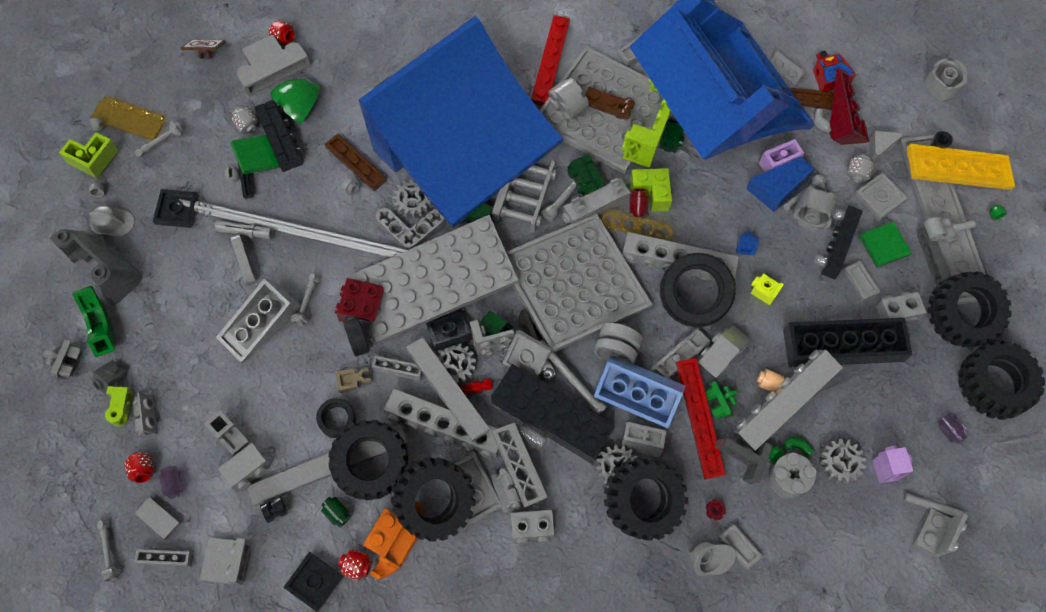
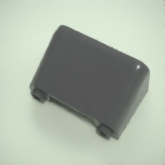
(112, 274)

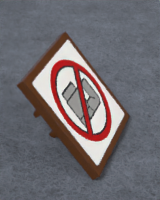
(203, 46)

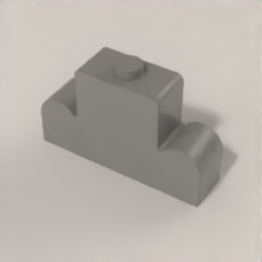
(270, 64)

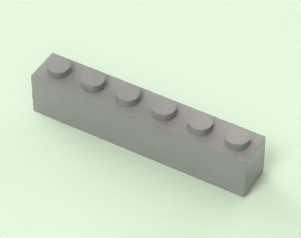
(787, 399)

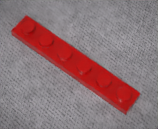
(550, 59)
(700, 419)

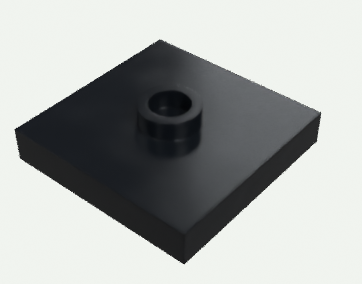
(172, 214)
(449, 330)
(313, 582)

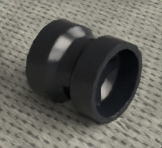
(273, 509)

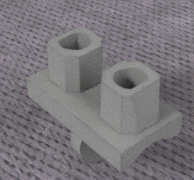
(60, 366)

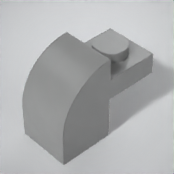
(226, 432)

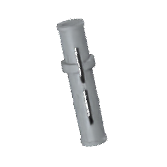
(247, 230)

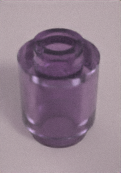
(952, 428)
(171, 482)

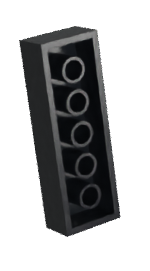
(849, 341)
(552, 413)

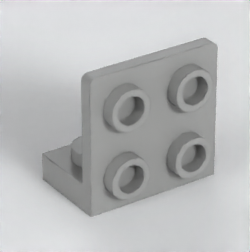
(487, 345)
(940, 533)
(225, 561)

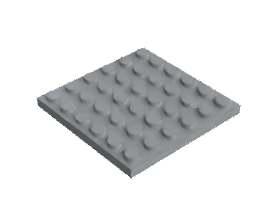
(598, 131)
(575, 282)

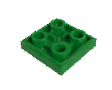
(254, 154)
(885, 244)

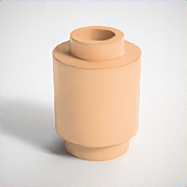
(769, 380)

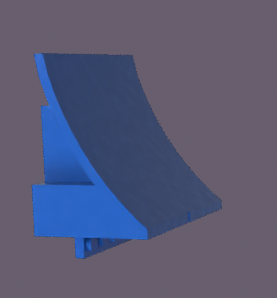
(716, 78)
(457, 122)

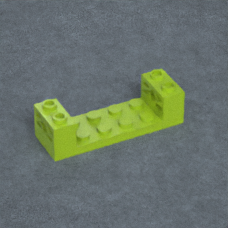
(642, 142)

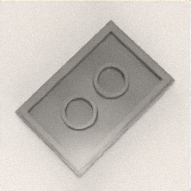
(485, 494)

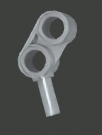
(944, 230)

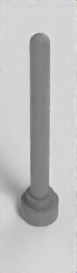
(550, 212)
(596, 405)

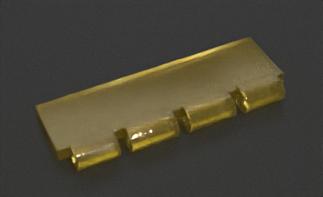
(129, 118)

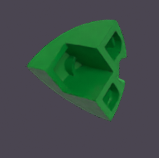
(296, 97)

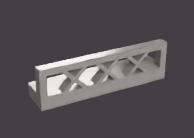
(523, 462)

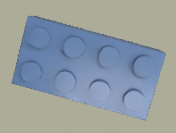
(639, 391)

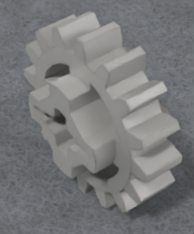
(412, 199)
(460, 359)
(848, 455)
(612, 461)

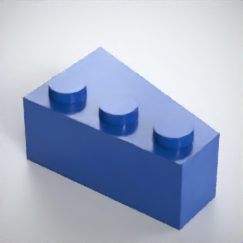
(780, 183)

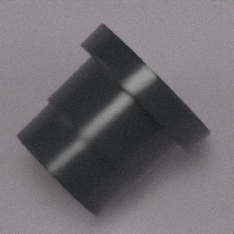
(942, 140)

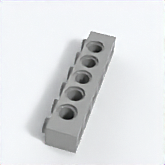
(671, 251)
(399, 401)

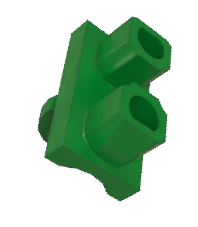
(723, 409)

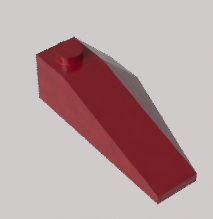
(845, 120)

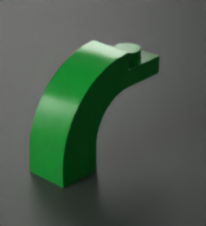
(99, 327)

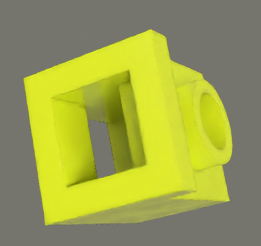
(766, 288)

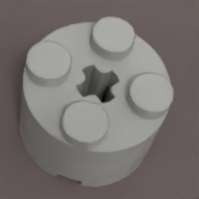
(946, 79)
(568, 99)
(815, 209)
(800, 468)

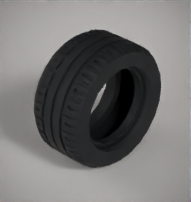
(717, 270)

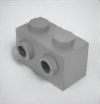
(244, 468)
(532, 526)

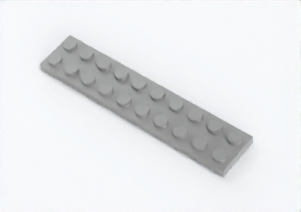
(941, 201)

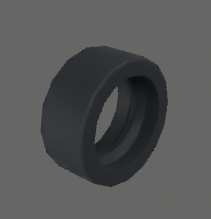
(356, 337)
(328, 405)

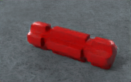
(476, 387)

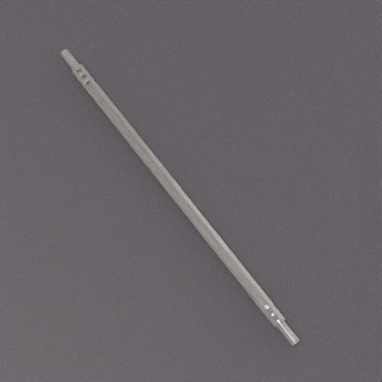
(294, 229)

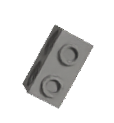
(900, 307)

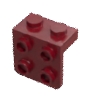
(359, 300)

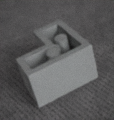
(726, 348)

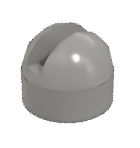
(95, 124)
(235, 172)
(96, 193)

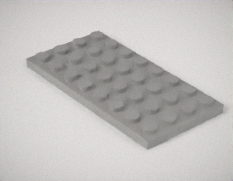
(438, 278)

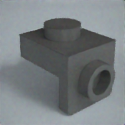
(107, 376)

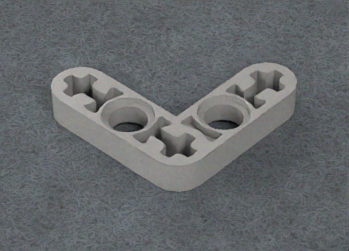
(407, 233)

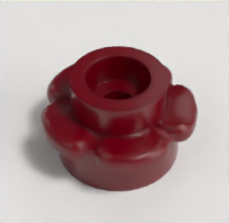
(710, 506)

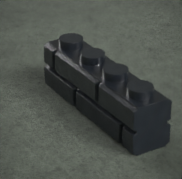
(279, 136)

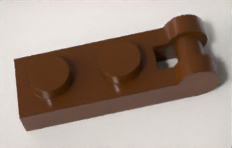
(609, 103)

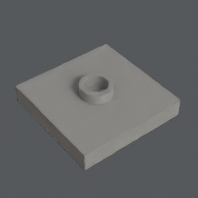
(881, 196)
(527, 354)

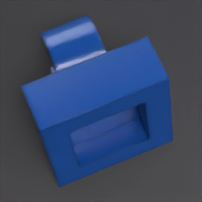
(747, 244)

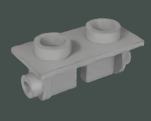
(787, 67)
(144, 407)
(506, 491)

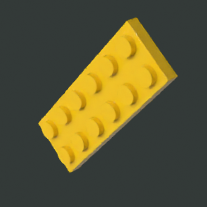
(960, 167)

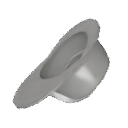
(111, 221)
(712, 559)

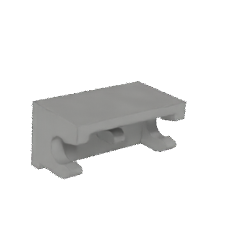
(643, 439)

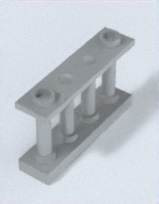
(505, 195)

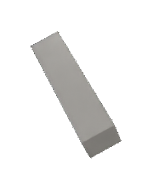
(396, 368)
(163, 558)

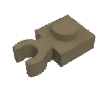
(349, 379)

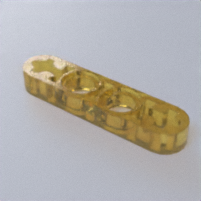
(637, 222)

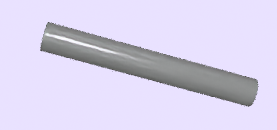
(931, 504)

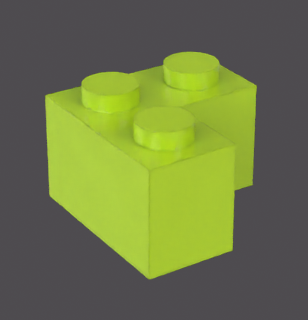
(91, 157)
(657, 186)

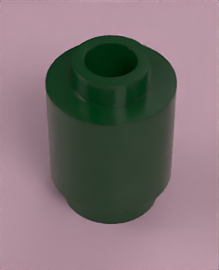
(336, 511)

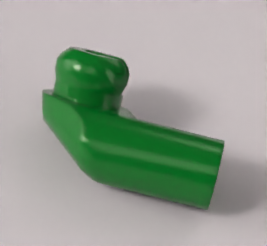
(800, 443)

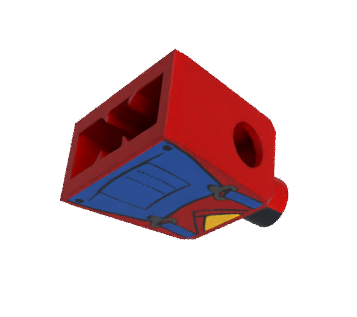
(826, 70)

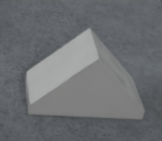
(881, 143)

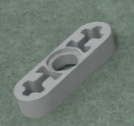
(243, 259)

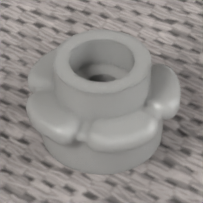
(350, 186)

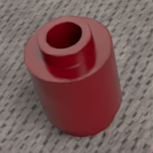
(639, 202)

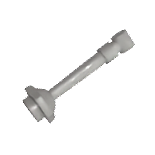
(175, 129)
(818, 181)
(300, 319)
(109, 573)

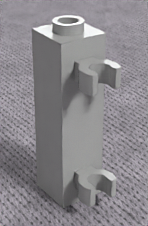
(596, 202)

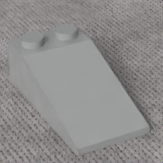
(257, 319)

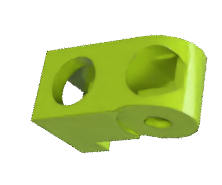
(119, 405)

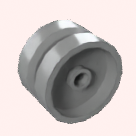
(619, 342)

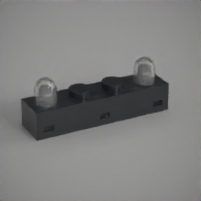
(842, 240)

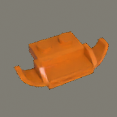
(390, 542)

